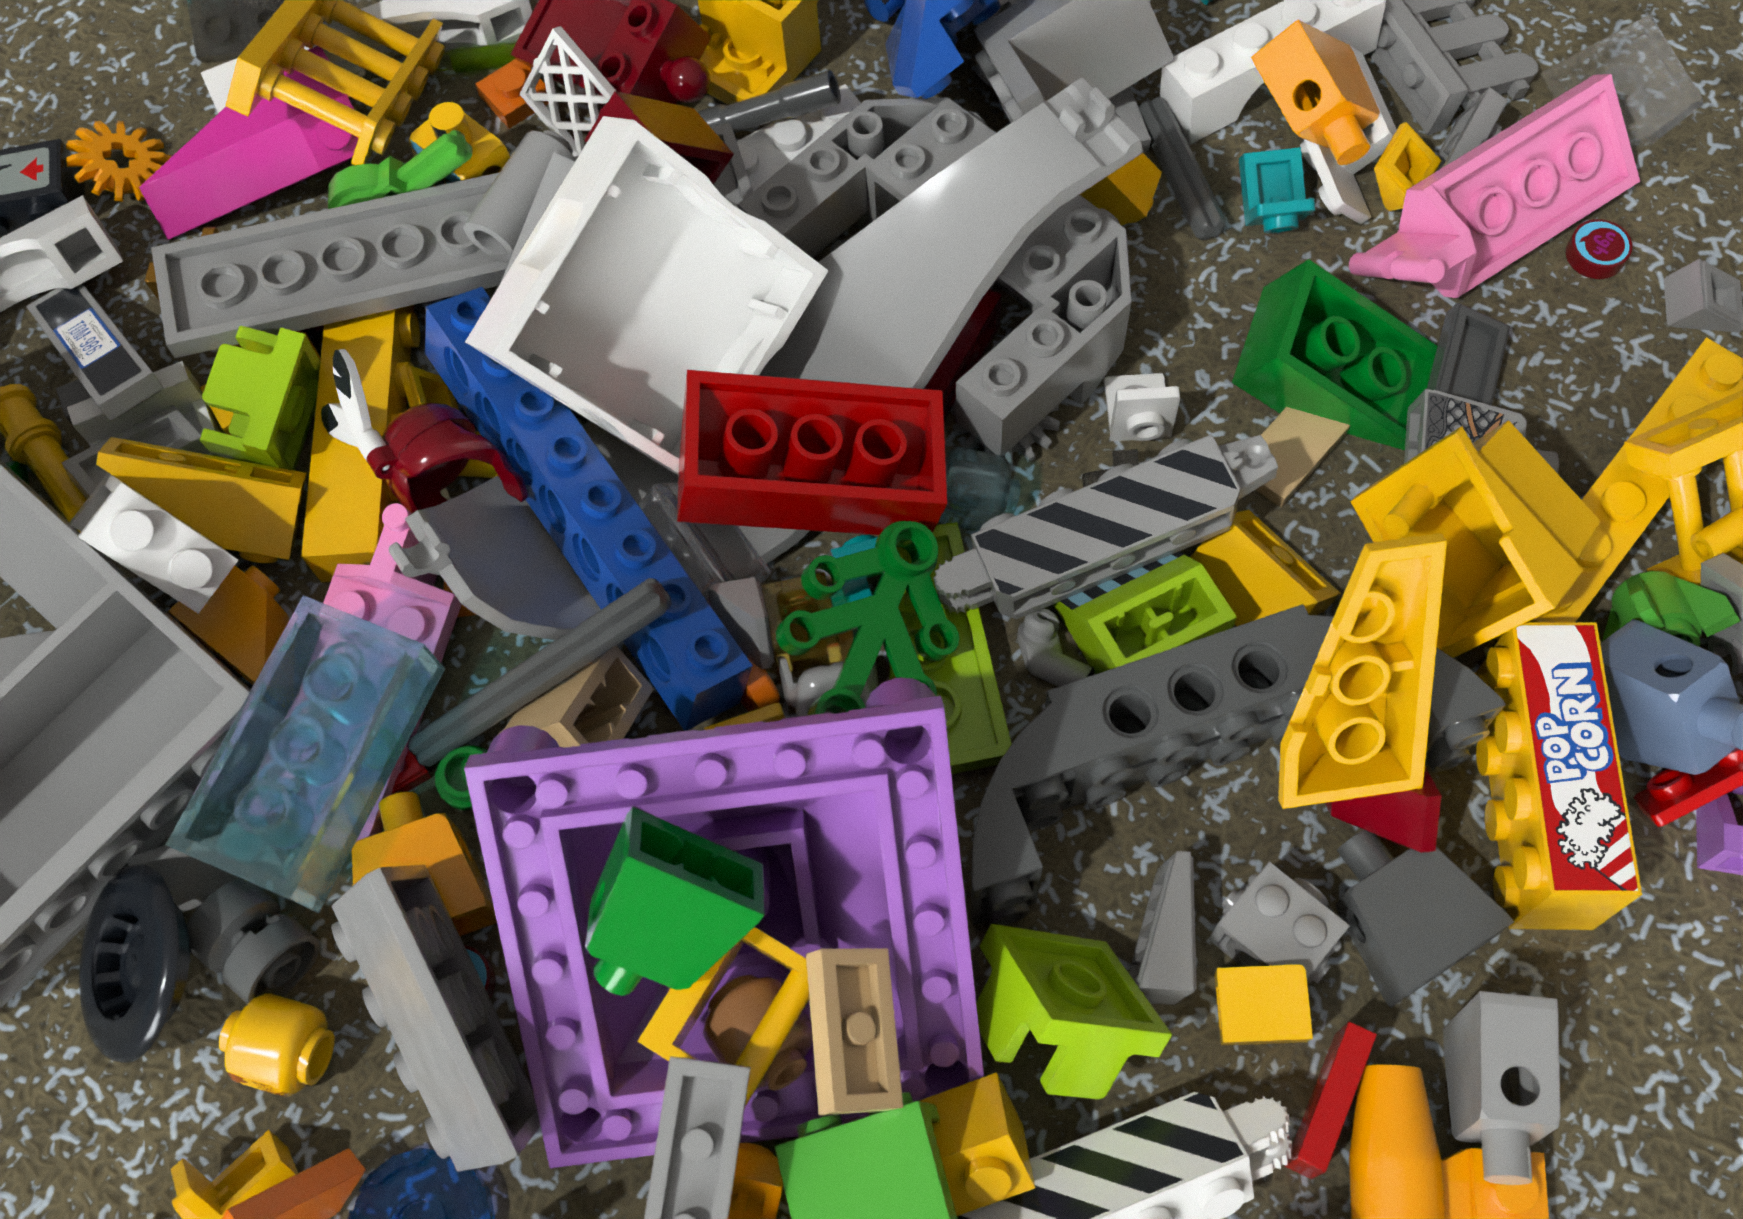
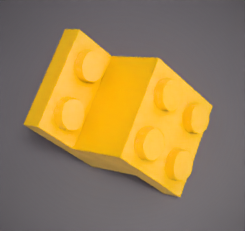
(757, 44)

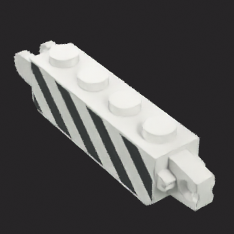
(1158, 1165)

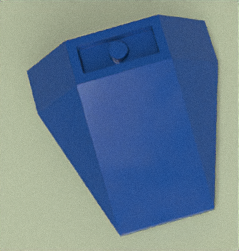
(924, 41)

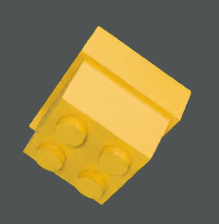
(1506, 527)

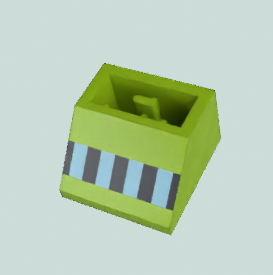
(1145, 612)

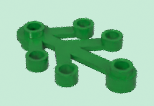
(875, 616)

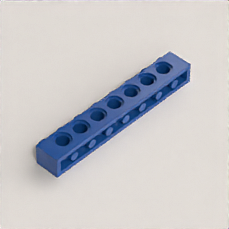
(590, 517)

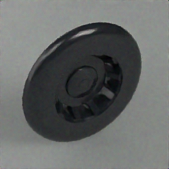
(132, 963)

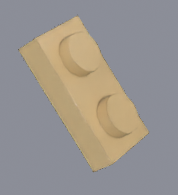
(853, 1031)

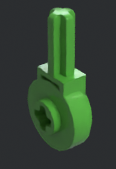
(394, 177)

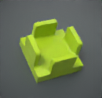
(272, 395)
(1070, 997)

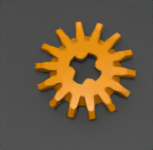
(105, 173)

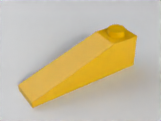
(1371, 686)

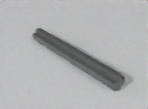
(541, 671)

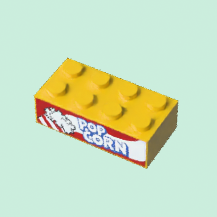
(1556, 781)

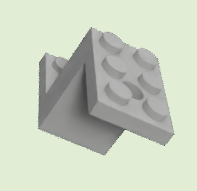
(1049, 44)

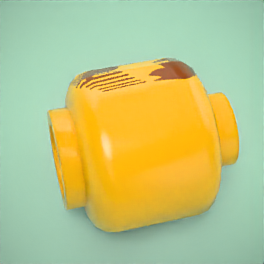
(276, 1045)

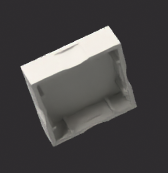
(638, 283)

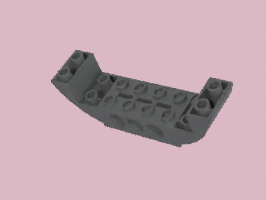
(1160, 719)

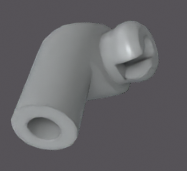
(1043, 650)

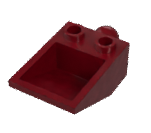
(635, 44)

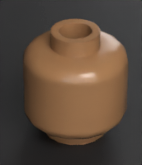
(735, 1016)

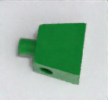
(669, 905)

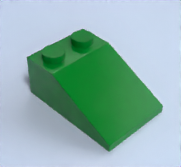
(1334, 356)

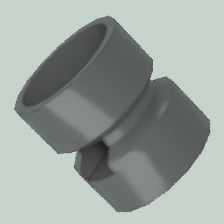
(251, 941)

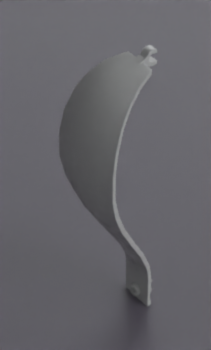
(877, 319)

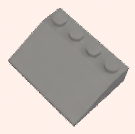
(438, 1016)

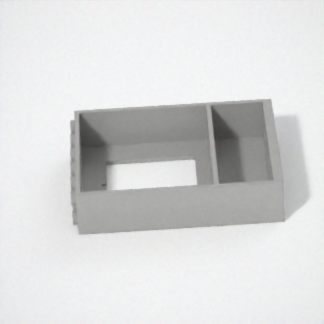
(95, 731)

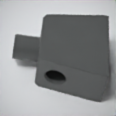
(1413, 914)

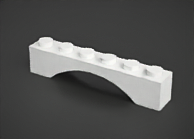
(463, 21)

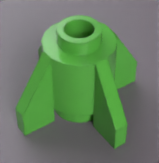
(1670, 606)

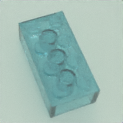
(308, 754)

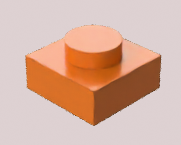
(502, 92)

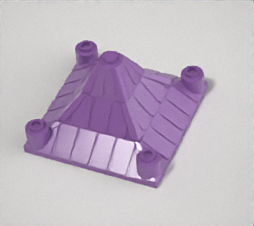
(853, 856)

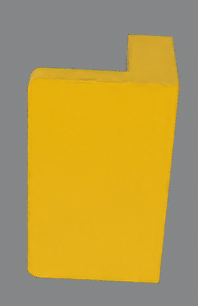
(1261, 572)

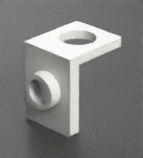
(1143, 411)

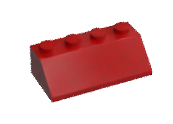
(809, 454)

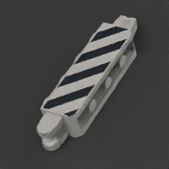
(1105, 527)

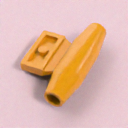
(1399, 1163)

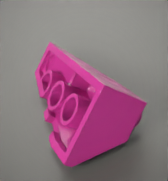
(246, 159)

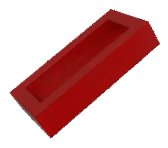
(1330, 1100)

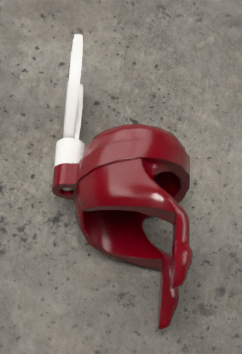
(420, 447)

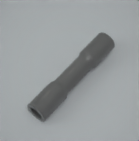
(788, 101)

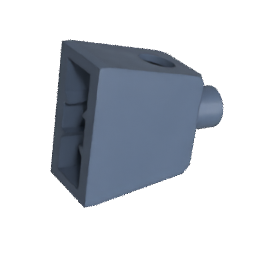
(1670, 700)

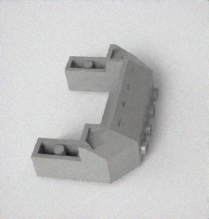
(1065, 272)

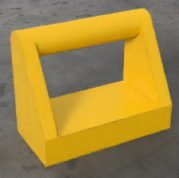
(683, 1007)

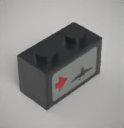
(35, 183)

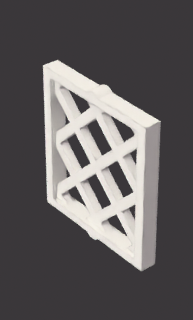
(591, 77)

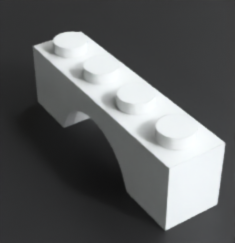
(1217, 77)
(55, 253)

